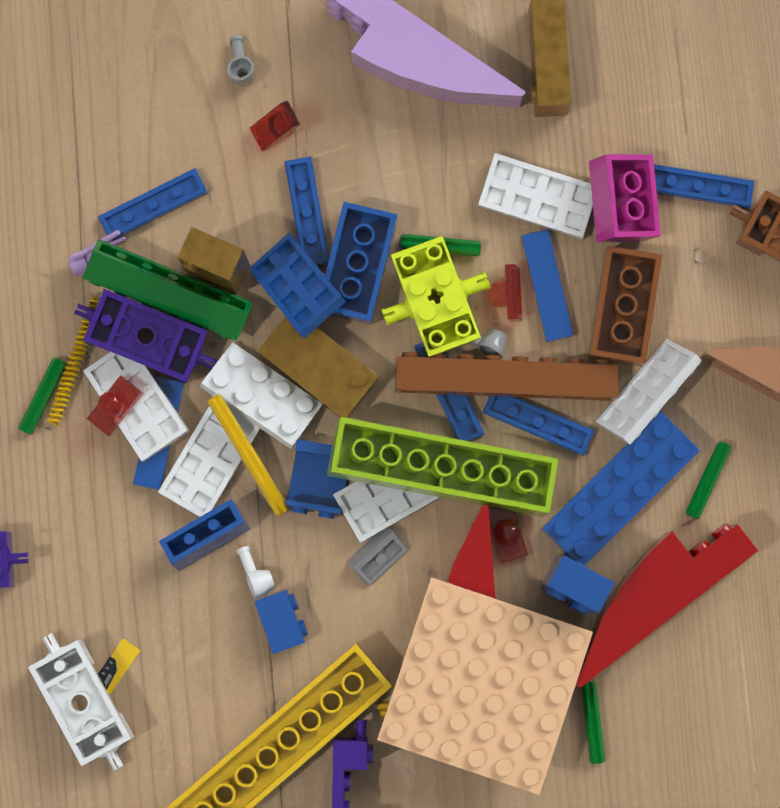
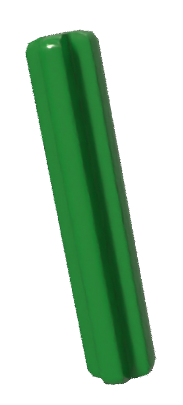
(454, 246)
(42, 396)
(708, 480)
(593, 723)

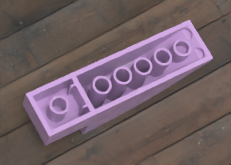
(418, 57)

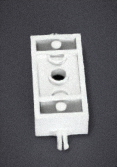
(99, 727)

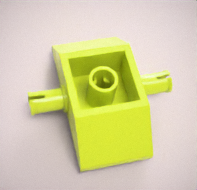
(428, 272)

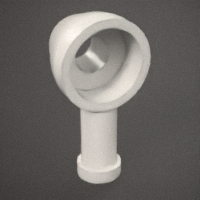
(258, 580)

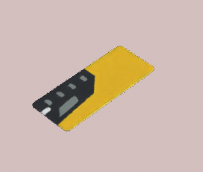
(117, 664)

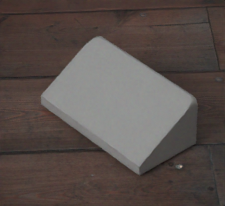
(377, 555)

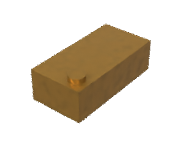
(549, 58)
(214, 260)
(319, 367)

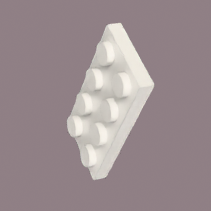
(537, 196)
(648, 391)
(261, 395)
(153, 419)
(205, 464)
(376, 507)

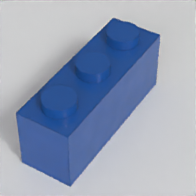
(204, 535)

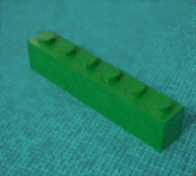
(167, 290)

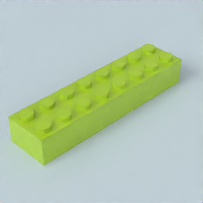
(442, 467)

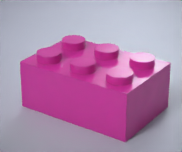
(624, 198)

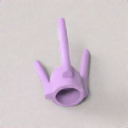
(79, 260)

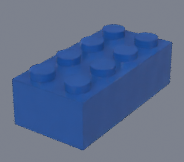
(360, 259)
(577, 584)

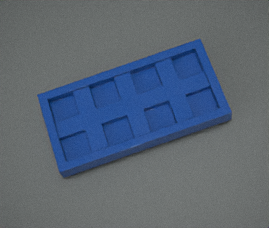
(296, 285)

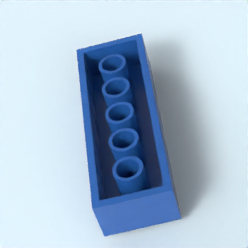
(620, 490)

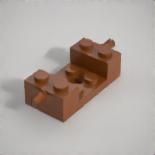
(761, 226)

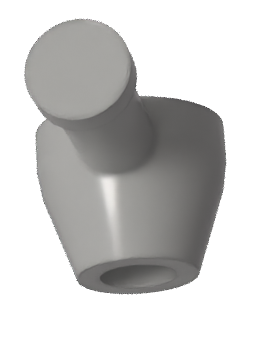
(240, 64)
(492, 343)

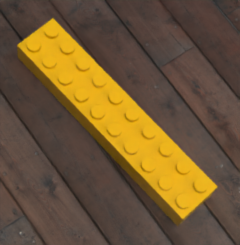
(290, 735)

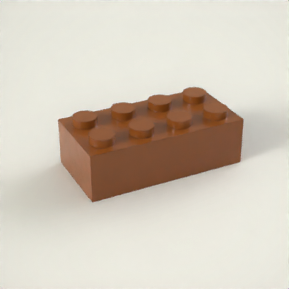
(625, 306)

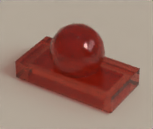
(275, 126)
(508, 293)
(114, 405)
(507, 534)

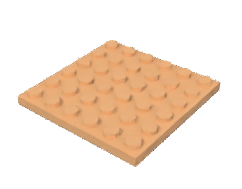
(485, 686)

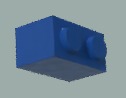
(280, 621)

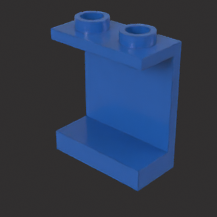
(309, 482)

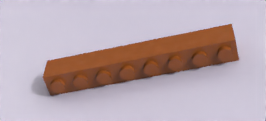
(505, 377)

